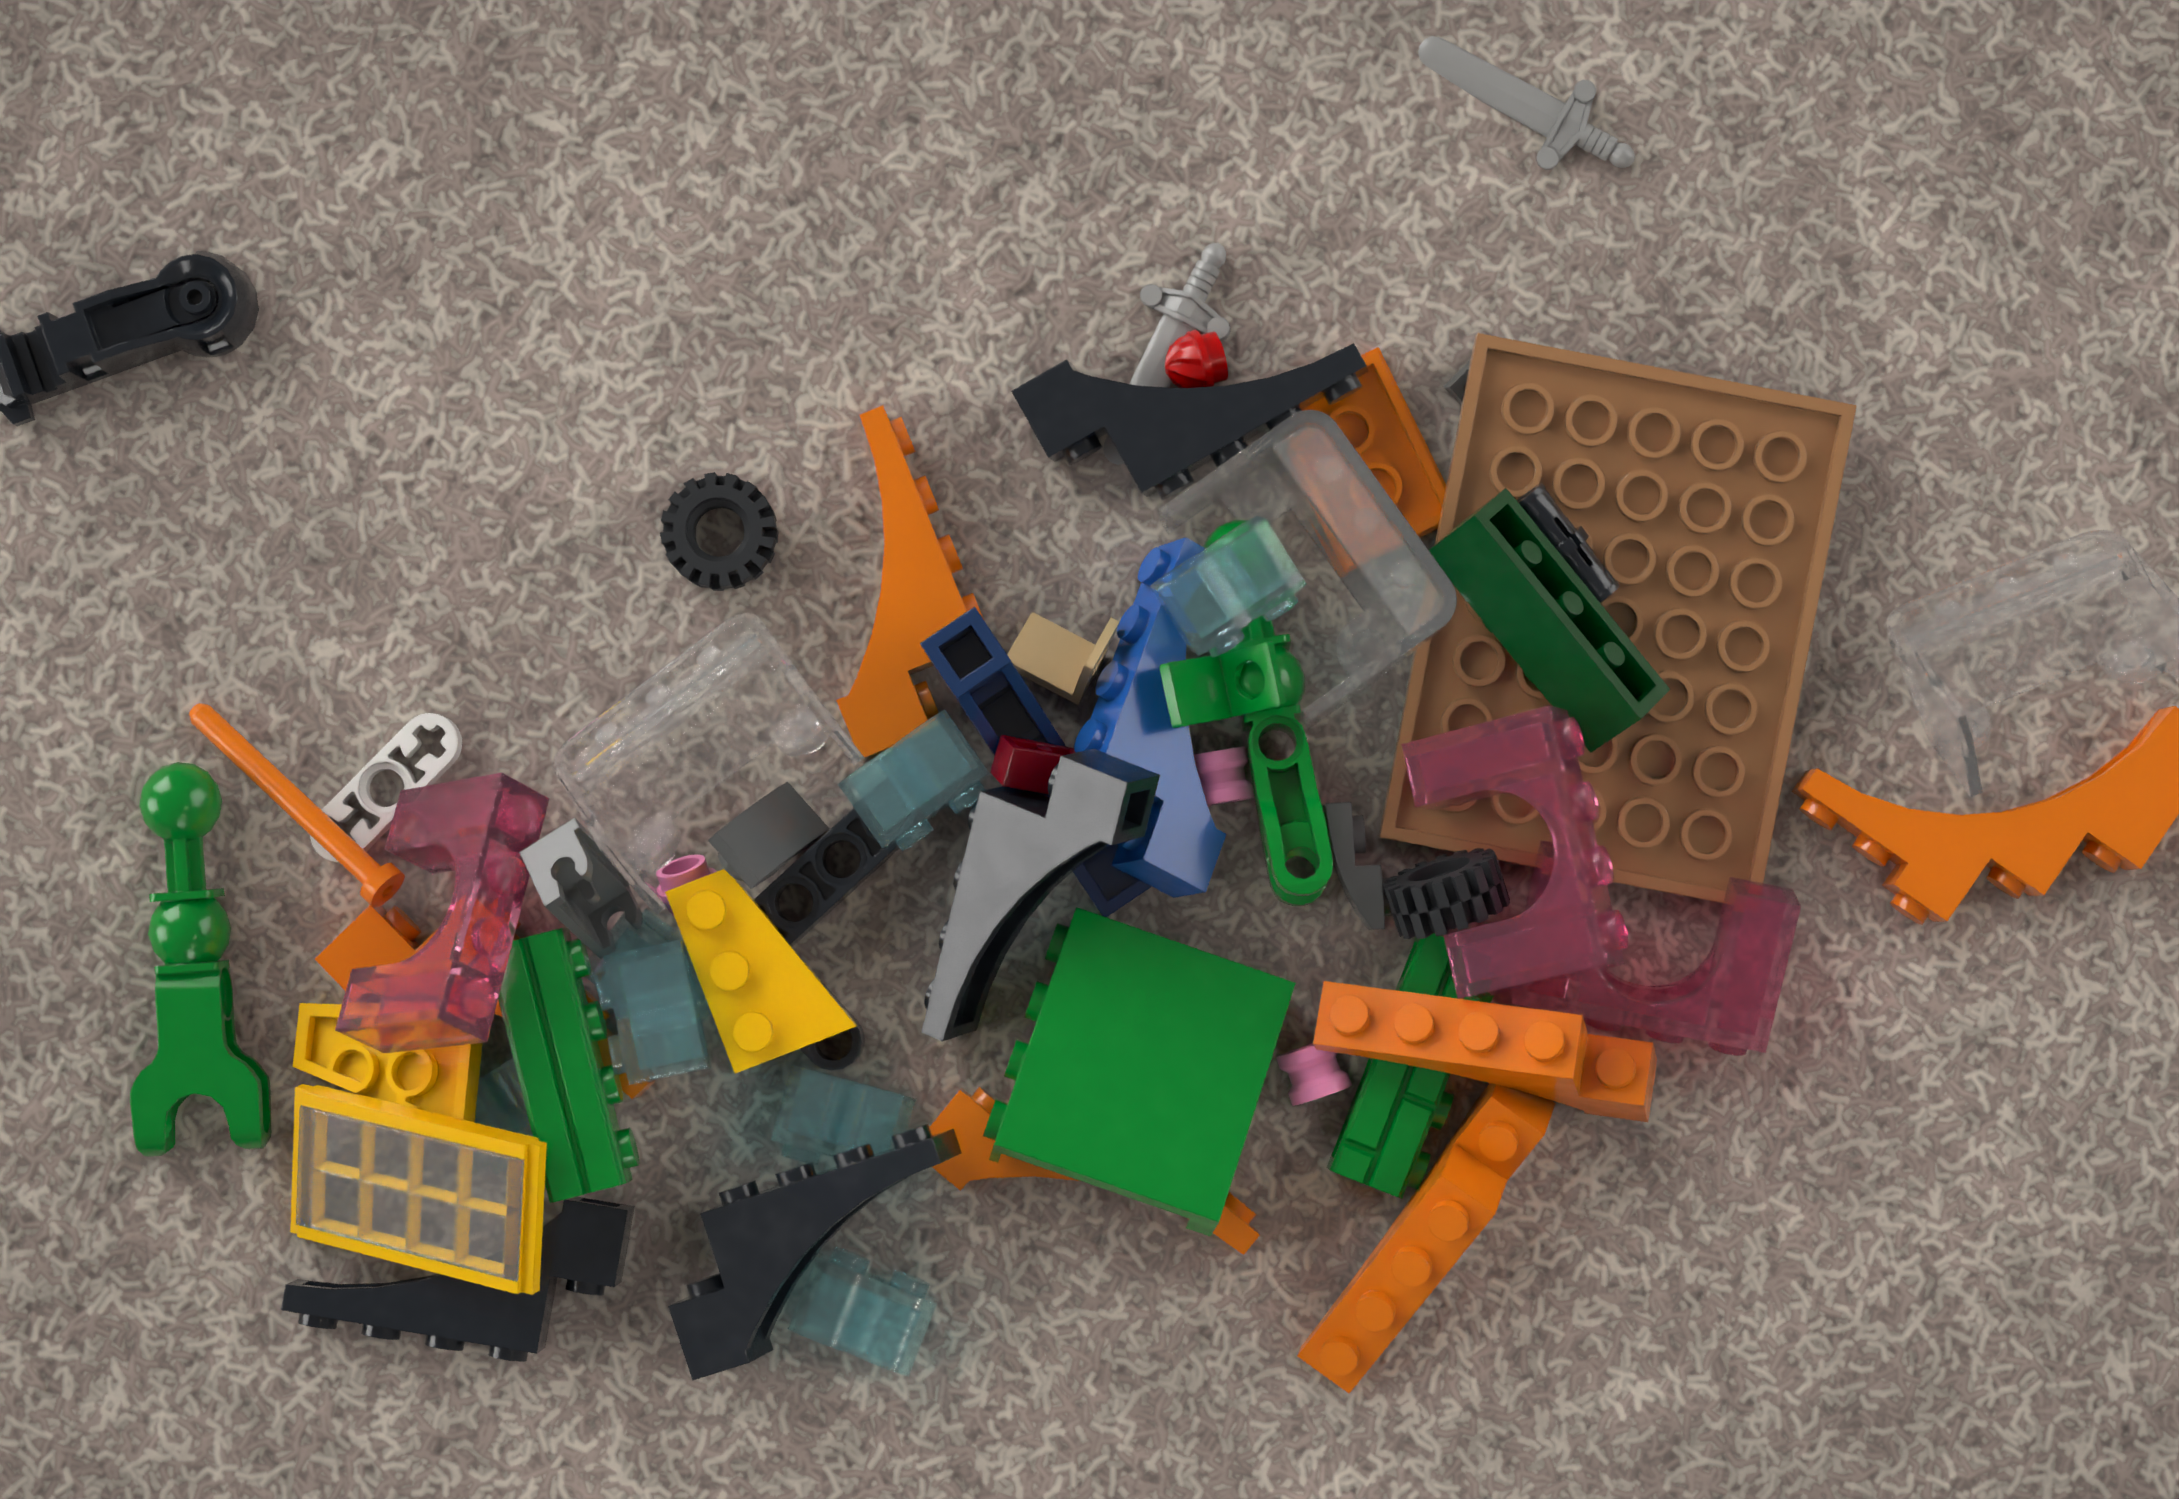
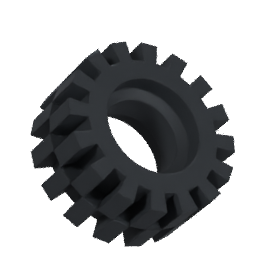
(689, 507)
(1446, 893)

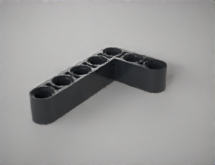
(826, 893)

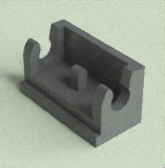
(580, 885)

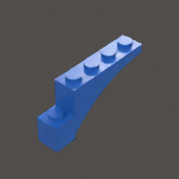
(1136, 726)

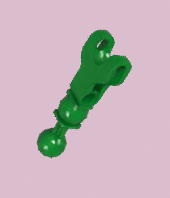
(1284, 790)
(193, 986)

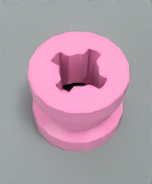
(1224, 775)
(1312, 1073)

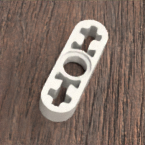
(360, 785)

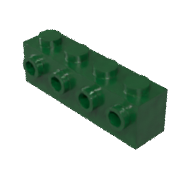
(1548, 620)

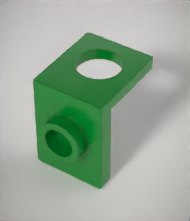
(1210, 686)

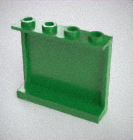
(1141, 1067)

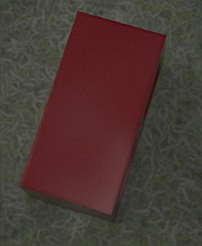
(1026, 763)

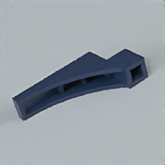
(1002, 704)

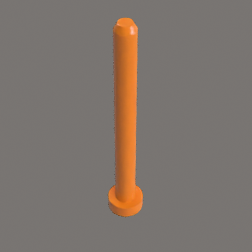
(378, 881)

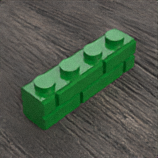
(561, 1066)
(1397, 1100)

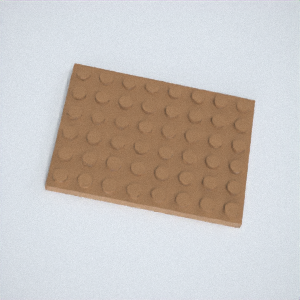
(1718, 529)

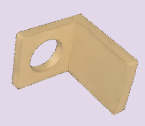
(1059, 657)

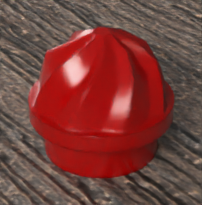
(1196, 360)

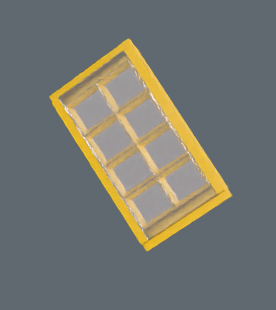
(418, 1188)

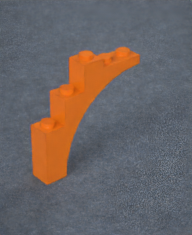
(1939, 855)

